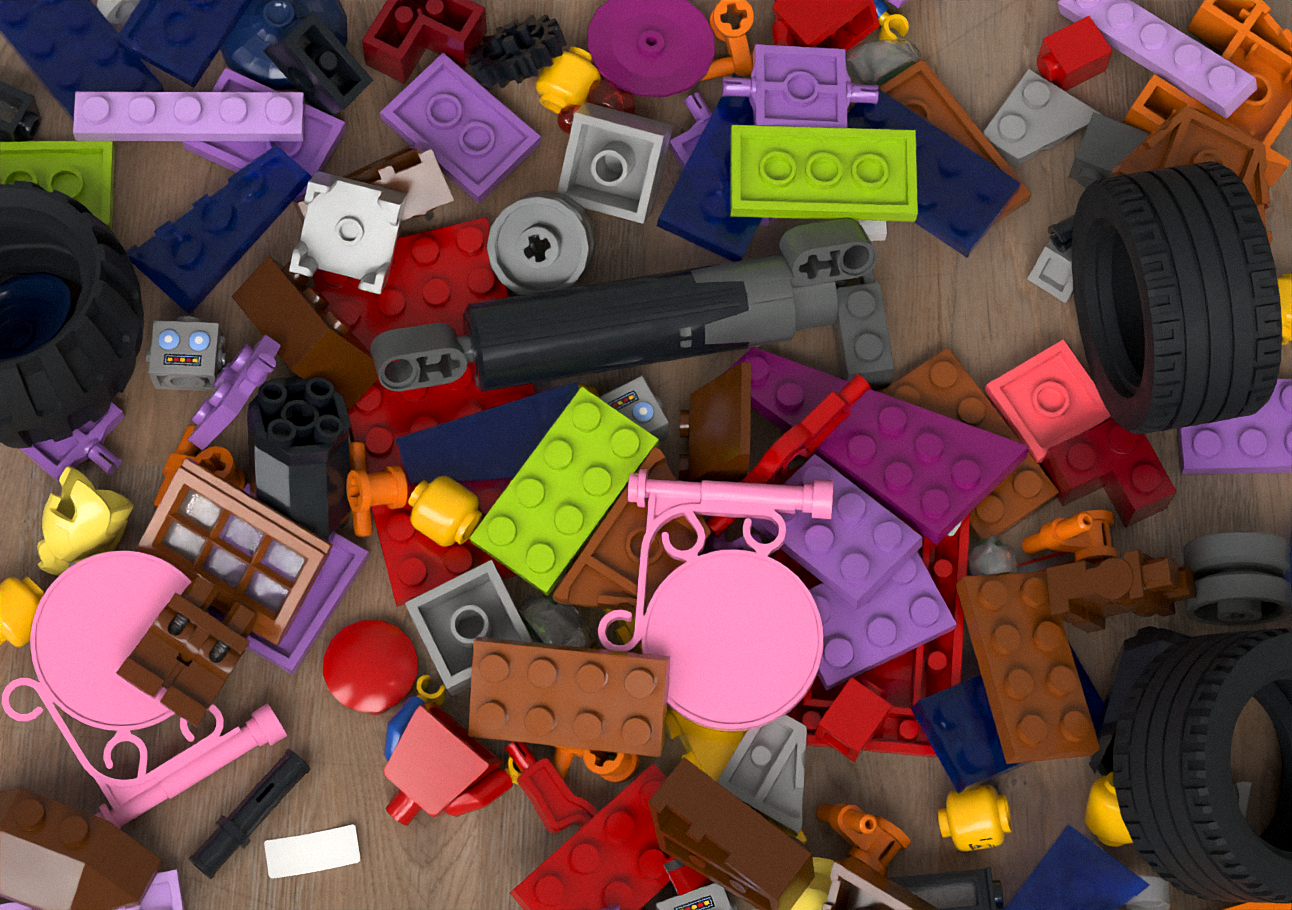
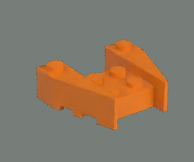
(1255, 45)

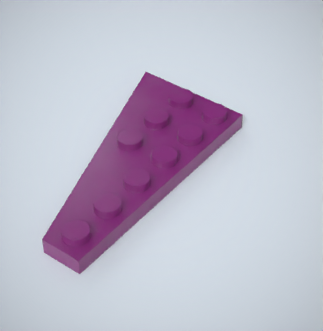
(898, 453)

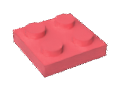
(1048, 399)

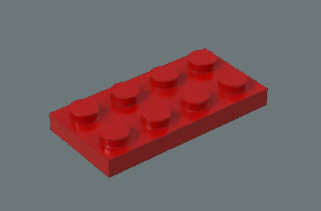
(606, 860)

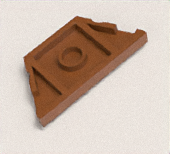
(1197, 138)
(610, 562)

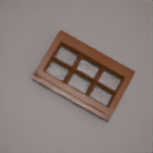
(237, 546)

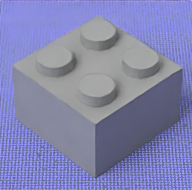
(614, 162)
(458, 614)

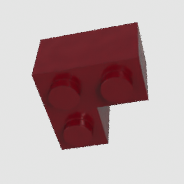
(411, 26)
(1113, 461)

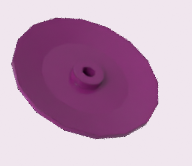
(651, 45)

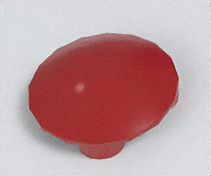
(370, 666)

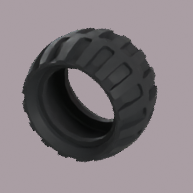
(97, 349)

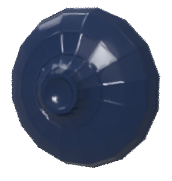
(262, 24)
(31, 312)

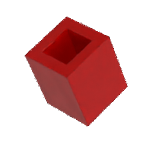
(1073, 54)
(854, 718)

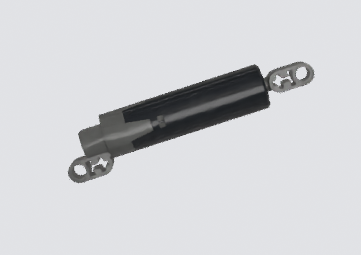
(635, 318)

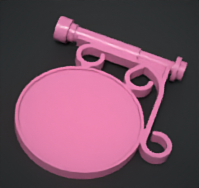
(731, 620)
(79, 642)

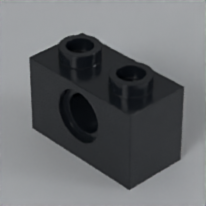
(318, 64)

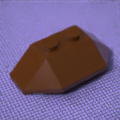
(68, 857)

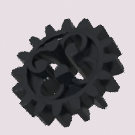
(517, 51)

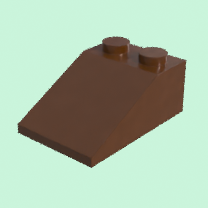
(718, 429)

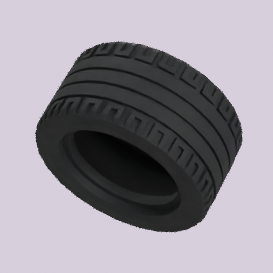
(1176, 297)
(1177, 765)

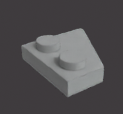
(1035, 119)
(770, 772)

